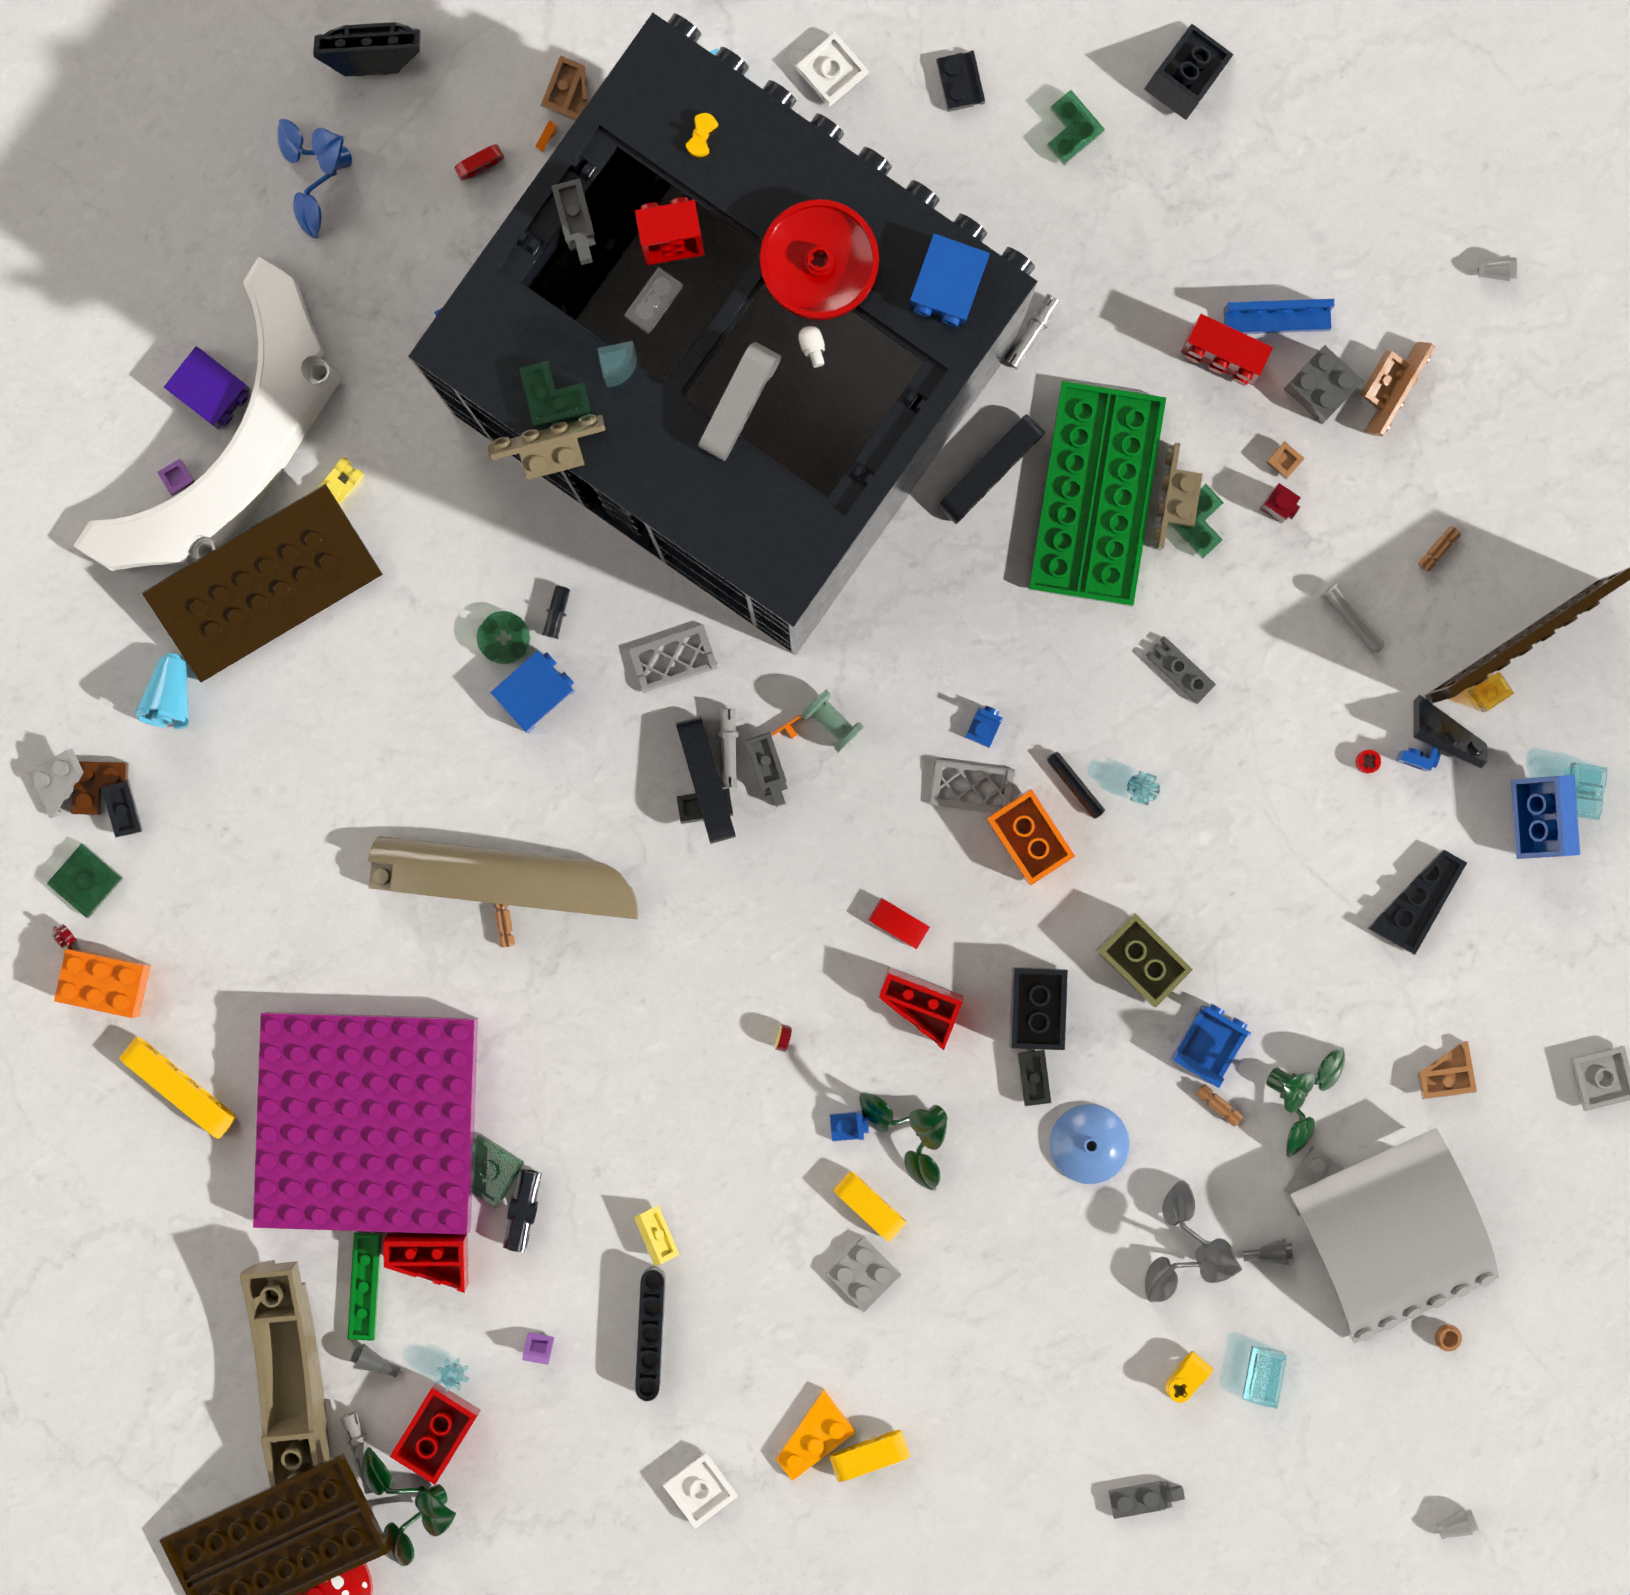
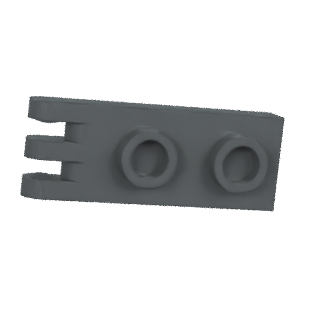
(1181, 670)

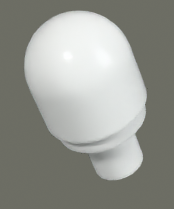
(812, 344)

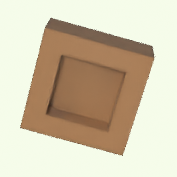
(1285, 460)

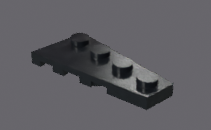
(1418, 905)

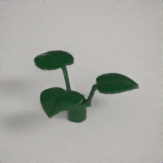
(1295, 1090)
(929, 1127)
(429, 1502)

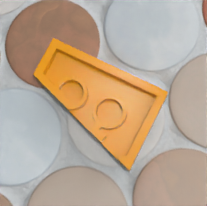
(815, 1437)

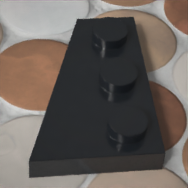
(1446, 734)

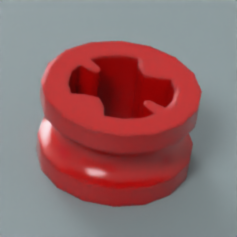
(1376, 762)

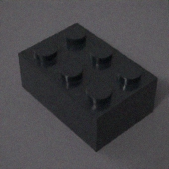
(1038, 1008)

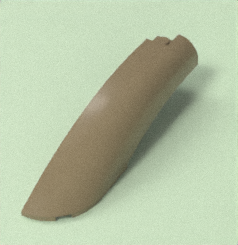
(500, 877)
(286, 1368)

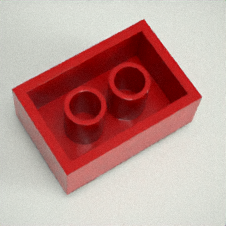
(669, 231)
(1226, 350)
(435, 1433)

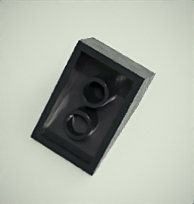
(1188, 71)

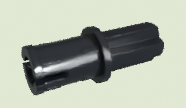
(556, 612)

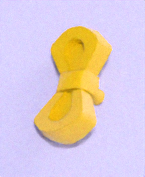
(704, 125)

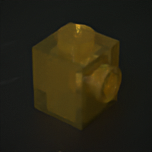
(1490, 692)

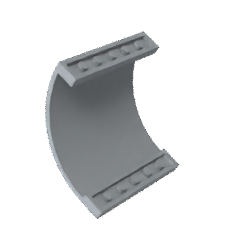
(1397, 1234)

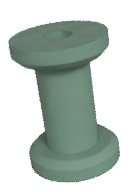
(832, 720)

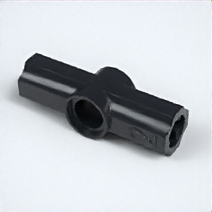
(522, 1210)

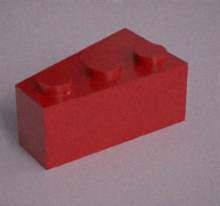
(922, 1004)
(429, 1256)

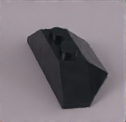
(368, 48)

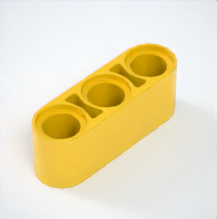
(869, 1206)
(869, 1455)

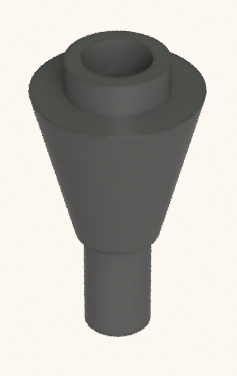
(1276, 1252)
(366, 1359)

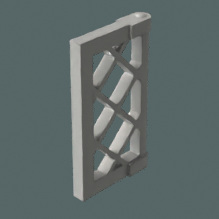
(655, 646)
(961, 767)

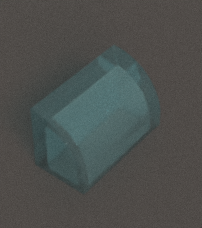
(617, 362)
(1264, 1376)

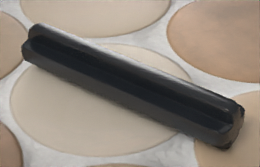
(1076, 785)

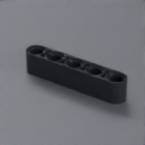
(991, 469)
(705, 780)
(647, 1346)

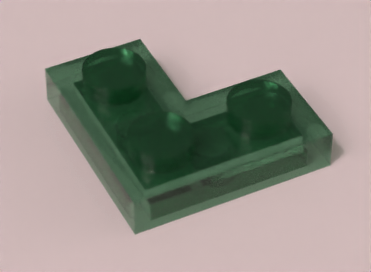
(1080, 128)
(552, 404)
(1202, 536)

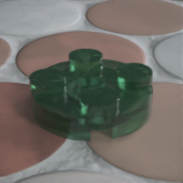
(492, 627)

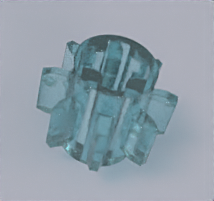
(1143, 788)
(451, 1382)

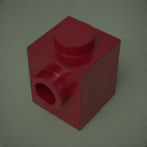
(1281, 503)

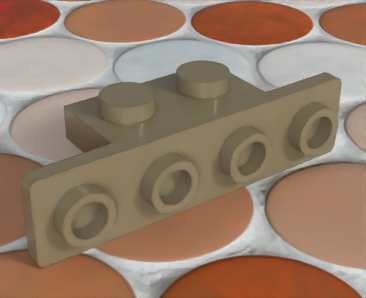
(548, 449)
(1180, 497)

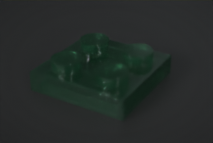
(85, 880)

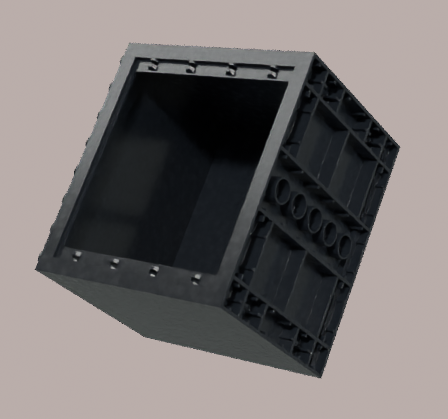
(746, 522)

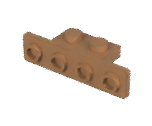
(1392, 383)

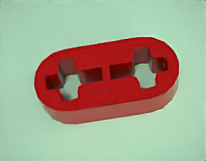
(479, 162)

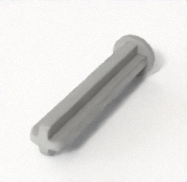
(1353, 618)

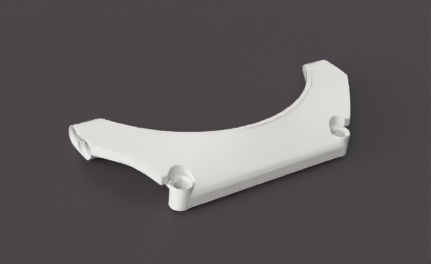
(279, 415)

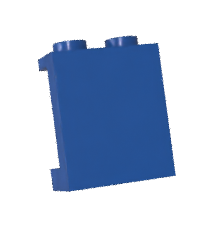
(948, 280)
(533, 690)
(1210, 1044)

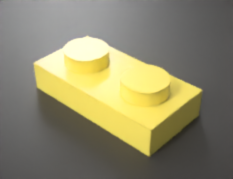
(656, 1235)

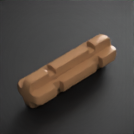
(1439, 548)
(504, 925)
(1219, 1105)

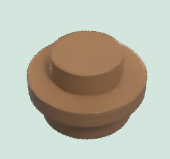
(1448, 1337)

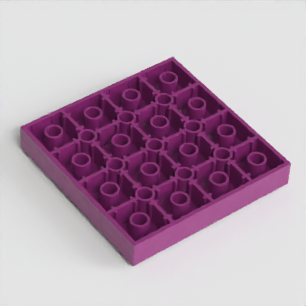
(365, 1123)

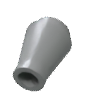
(1499, 268)
(1458, 1525)

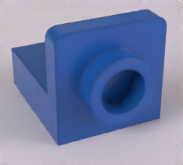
(984, 726)
(1415, 758)
(848, 1126)

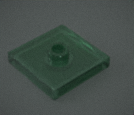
(492, 1170)

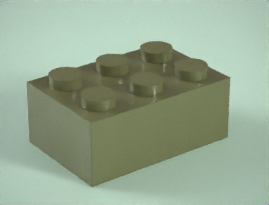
(1144, 960)

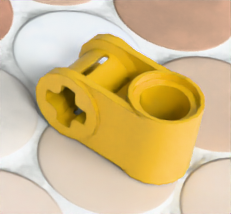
(1192, 1372)

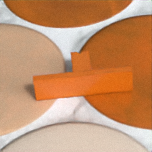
(548, 133)
(788, 727)

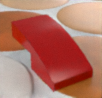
(899, 923)

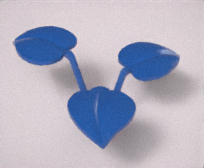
(331, 157)

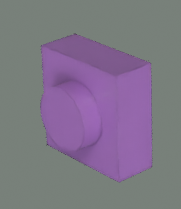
(176, 477)
(538, 1348)

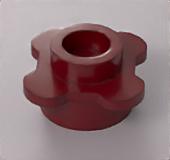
(63, 936)

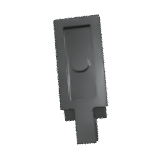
(575, 218)
(767, 767)
(1143, 1498)

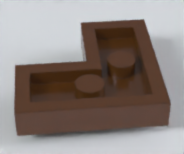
(87, 792)

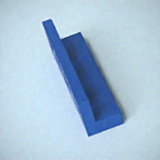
(1279, 316)

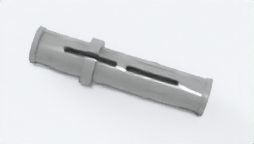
(1034, 328)
(728, 747)
(357, 1442)

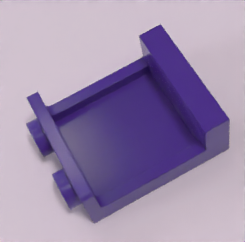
(208, 388)

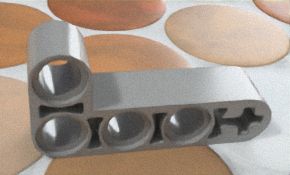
(739, 399)

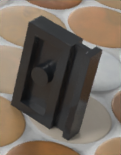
(960, 81)

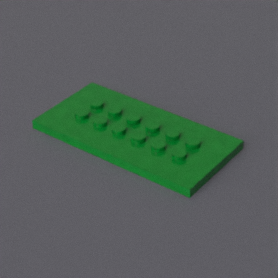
(1097, 493)

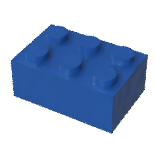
(1545, 817)

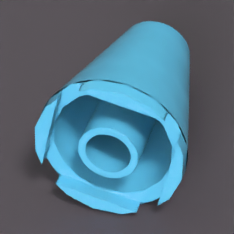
(166, 695)

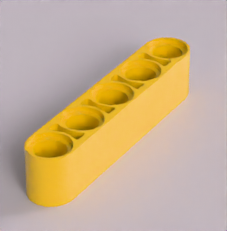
(177, 1087)

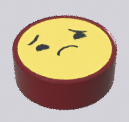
(783, 1038)

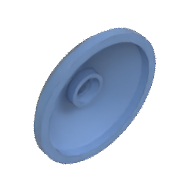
(1070, 1142)

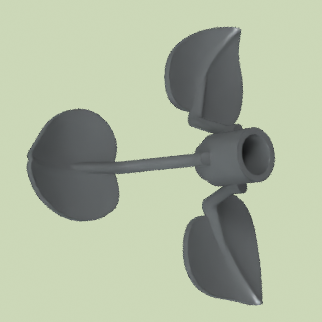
(1213, 1258)

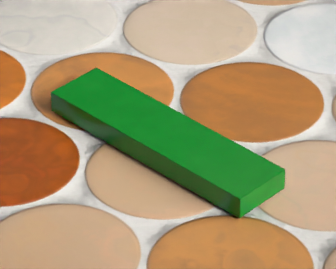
(364, 1286)

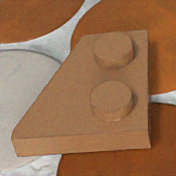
(567, 89)
(1449, 1075)

